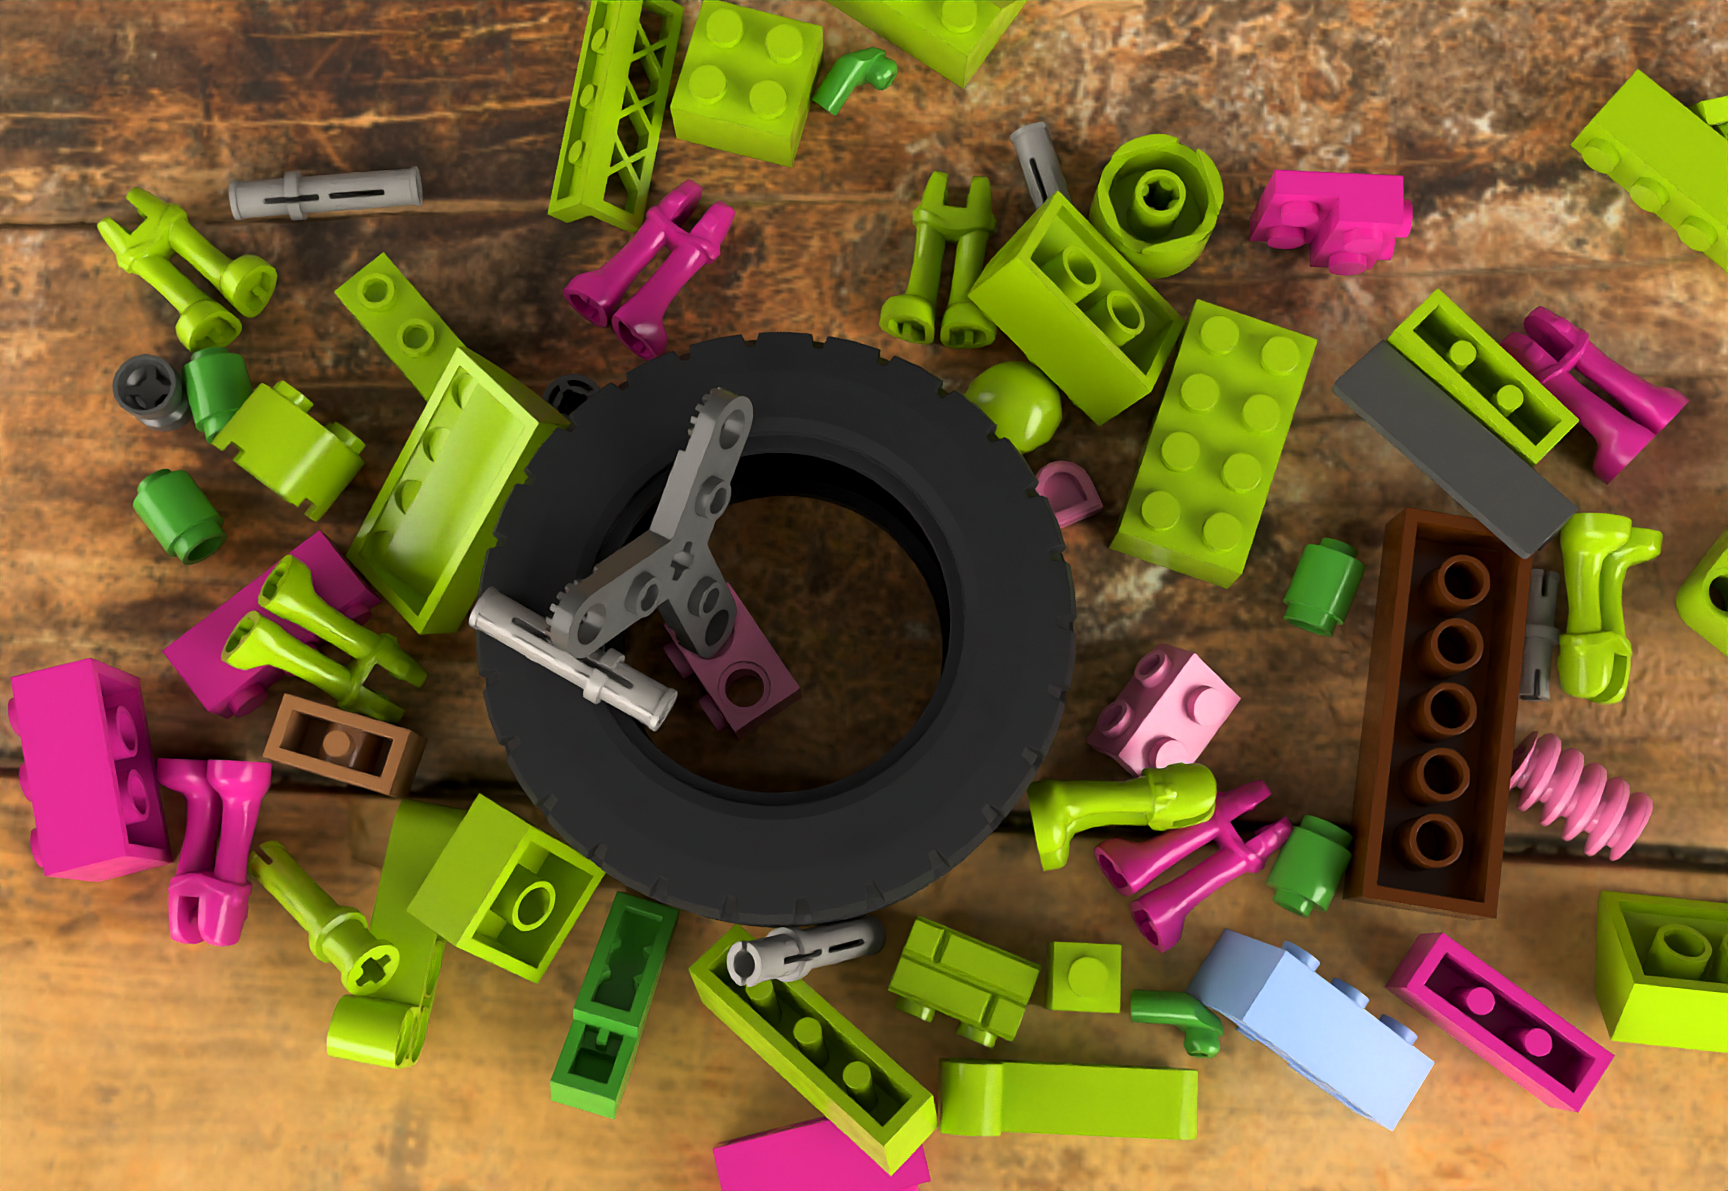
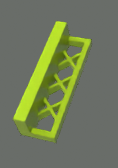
(596, 108)

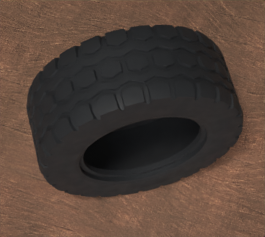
(825, 428)

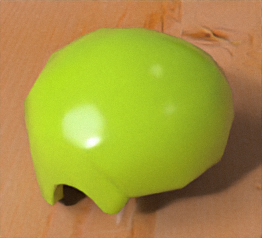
(1019, 402)

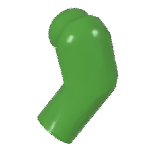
(852, 71)
(1185, 1013)

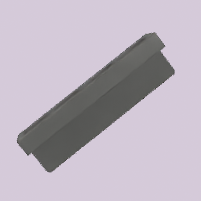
(1455, 450)

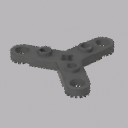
(671, 560)

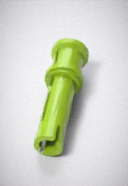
(334, 931)

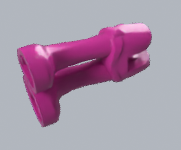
(639, 320)
(1559, 347)
(209, 896)
(1163, 910)

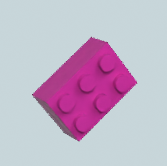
(89, 772)

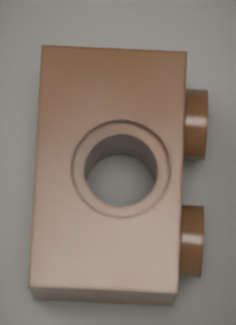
(345, 746)

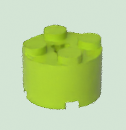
(1183, 200)
(291, 448)

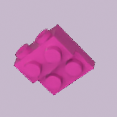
(1341, 215)

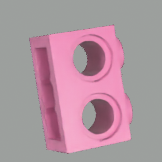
(743, 655)

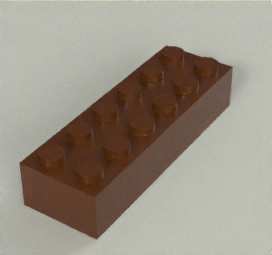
(1439, 718)

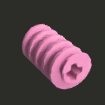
(1578, 794)

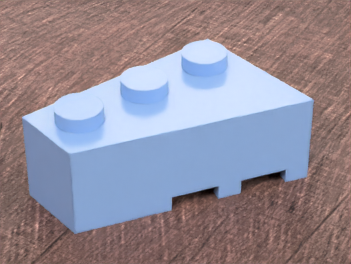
(1313, 1024)

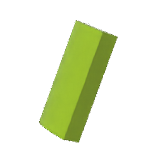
(447, 490)

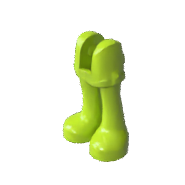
(165, 231)
(914, 314)
(292, 597)
(1595, 648)
(1160, 799)

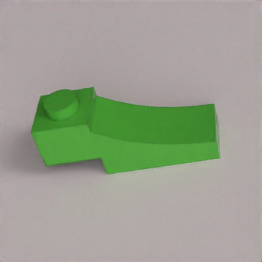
(613, 1005)

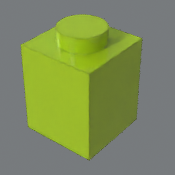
(1083, 977)

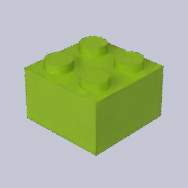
(747, 82)
(506, 890)

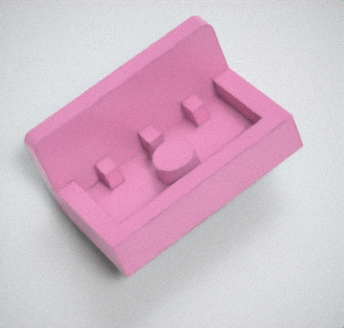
(1163, 712)

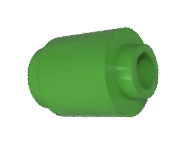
(216, 388)
(180, 515)
(1323, 586)
(1310, 866)

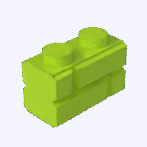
(963, 980)

